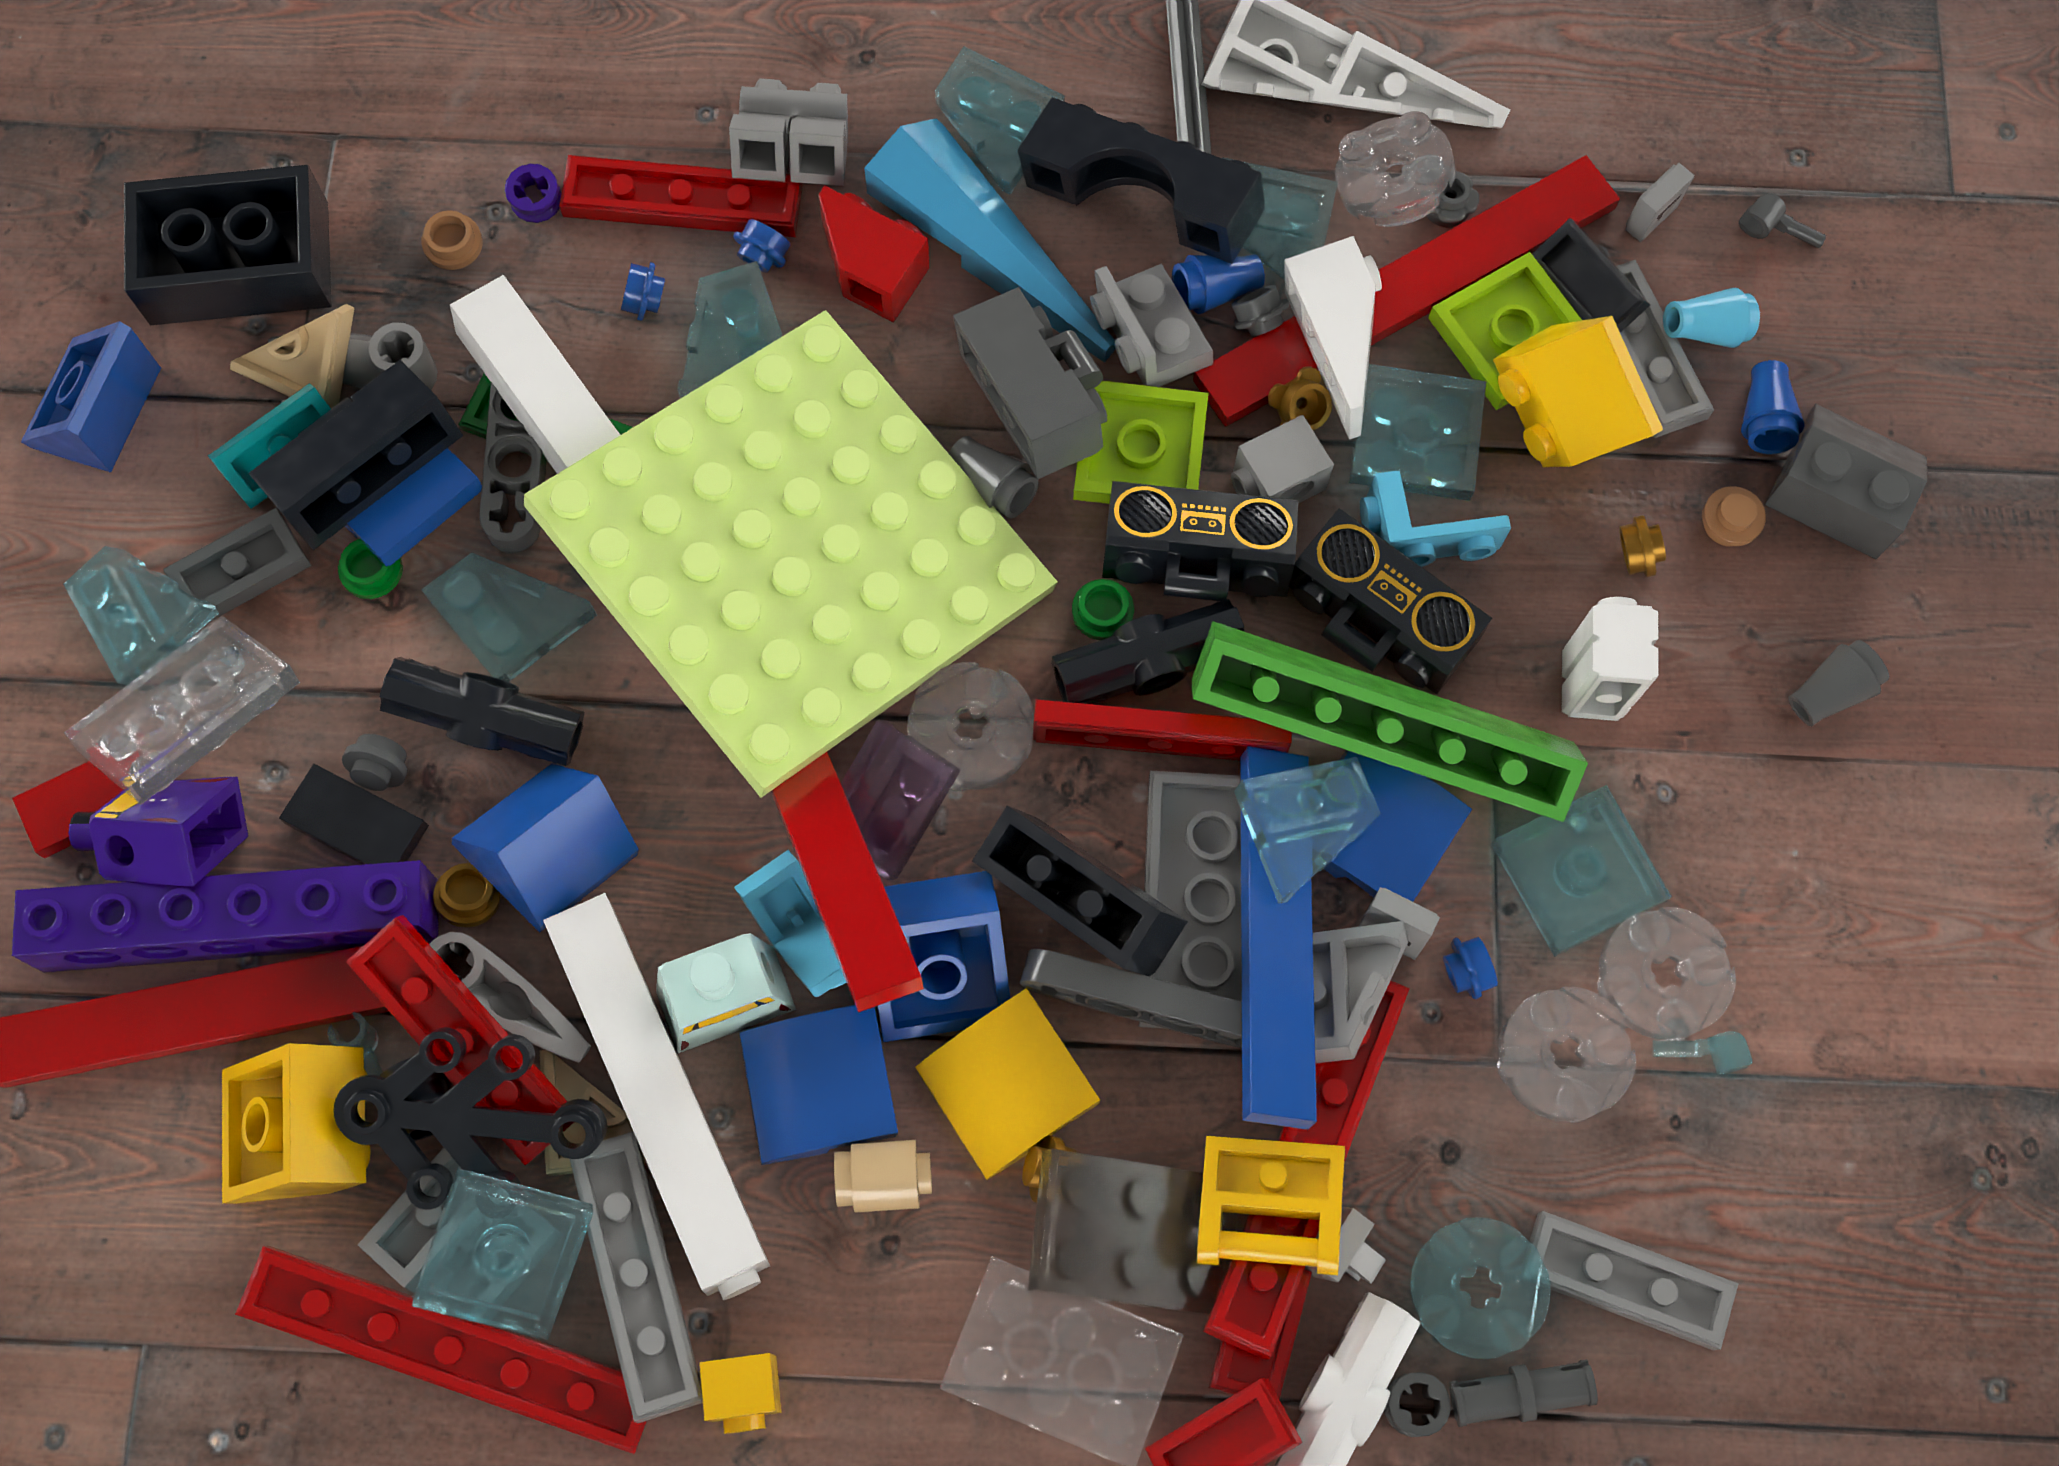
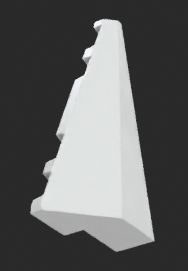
(1299, 57)

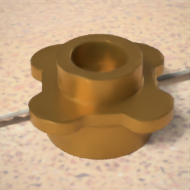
(1316, 398)

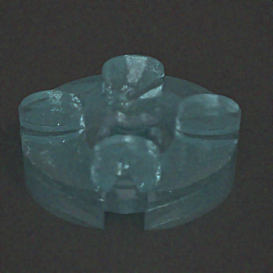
(1447, 1311)

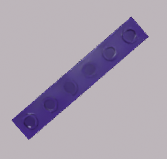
(220, 916)

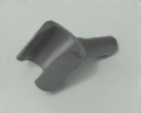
(1769, 213)

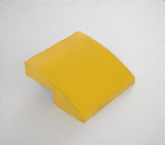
(1007, 1084)

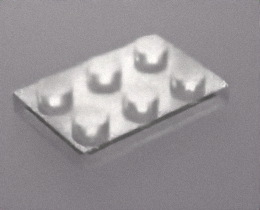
(182, 709)
(1062, 1364)

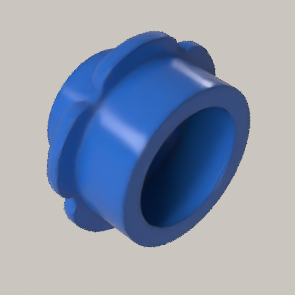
(761, 245)
(642, 290)
(1470, 967)

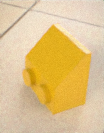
(1576, 392)
(283, 1126)

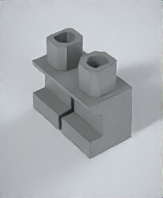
(792, 125)

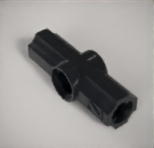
(1140, 655)
(481, 711)

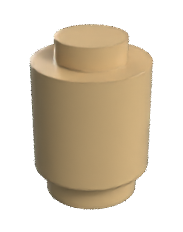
(882, 1176)

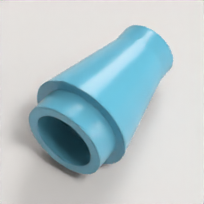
(1715, 318)

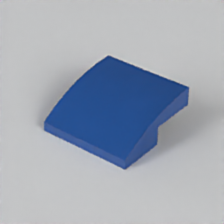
(415, 507)
(1407, 836)
(817, 1083)

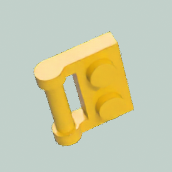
(1277, 1182)

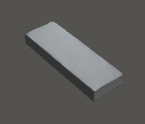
(1662, 363)
(1634, 1281)

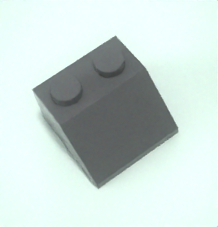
(1849, 483)

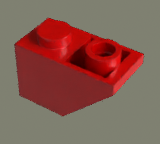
(873, 256)

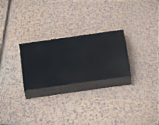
(1589, 277)
(352, 819)

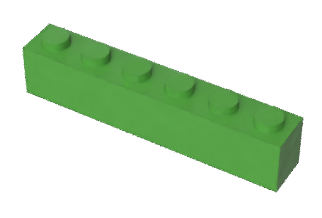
(1388, 721)

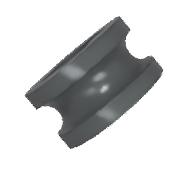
(1431, 1390)

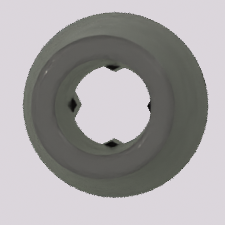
(996, 476)
(1841, 681)

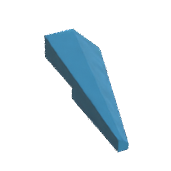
(942, 192)

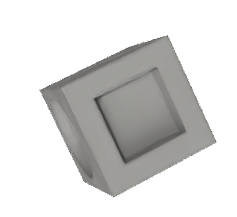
(1283, 463)

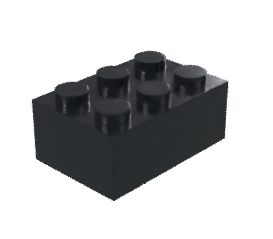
(226, 245)

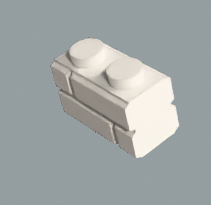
(1610, 660)

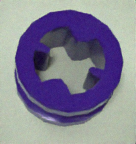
(543, 179)

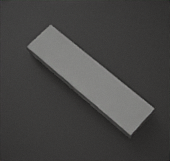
(637, 1280)

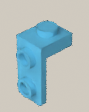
(1388, 517)
(791, 922)

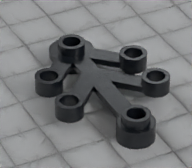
(455, 1118)

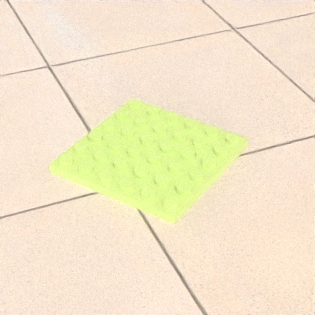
(790, 549)

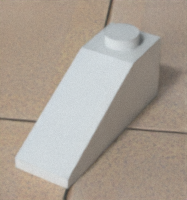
(1334, 307)

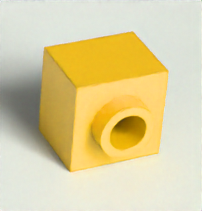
(740, 1391)

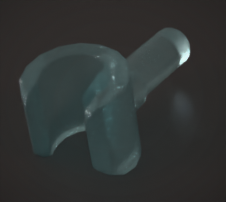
(366, 1038)
(1727, 1050)

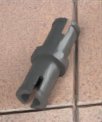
(1523, 1393)

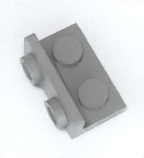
(1151, 326)

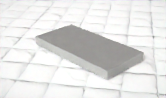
(1197, 874)

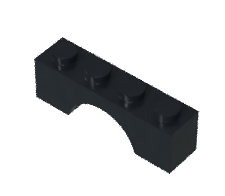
(1080, 152)

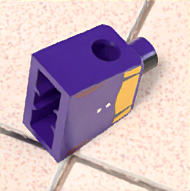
(167, 838)

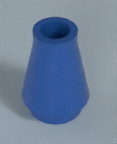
(1210, 282)
(1771, 411)

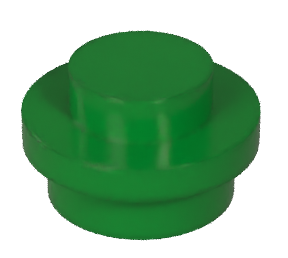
(365, 574)
(1102, 608)

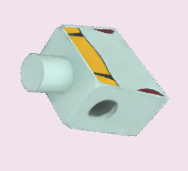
(721, 990)

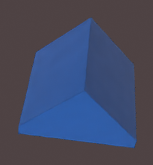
(94, 397)
(549, 842)

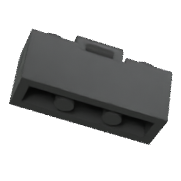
(1015, 361)

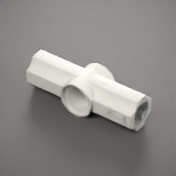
(1351, 1385)

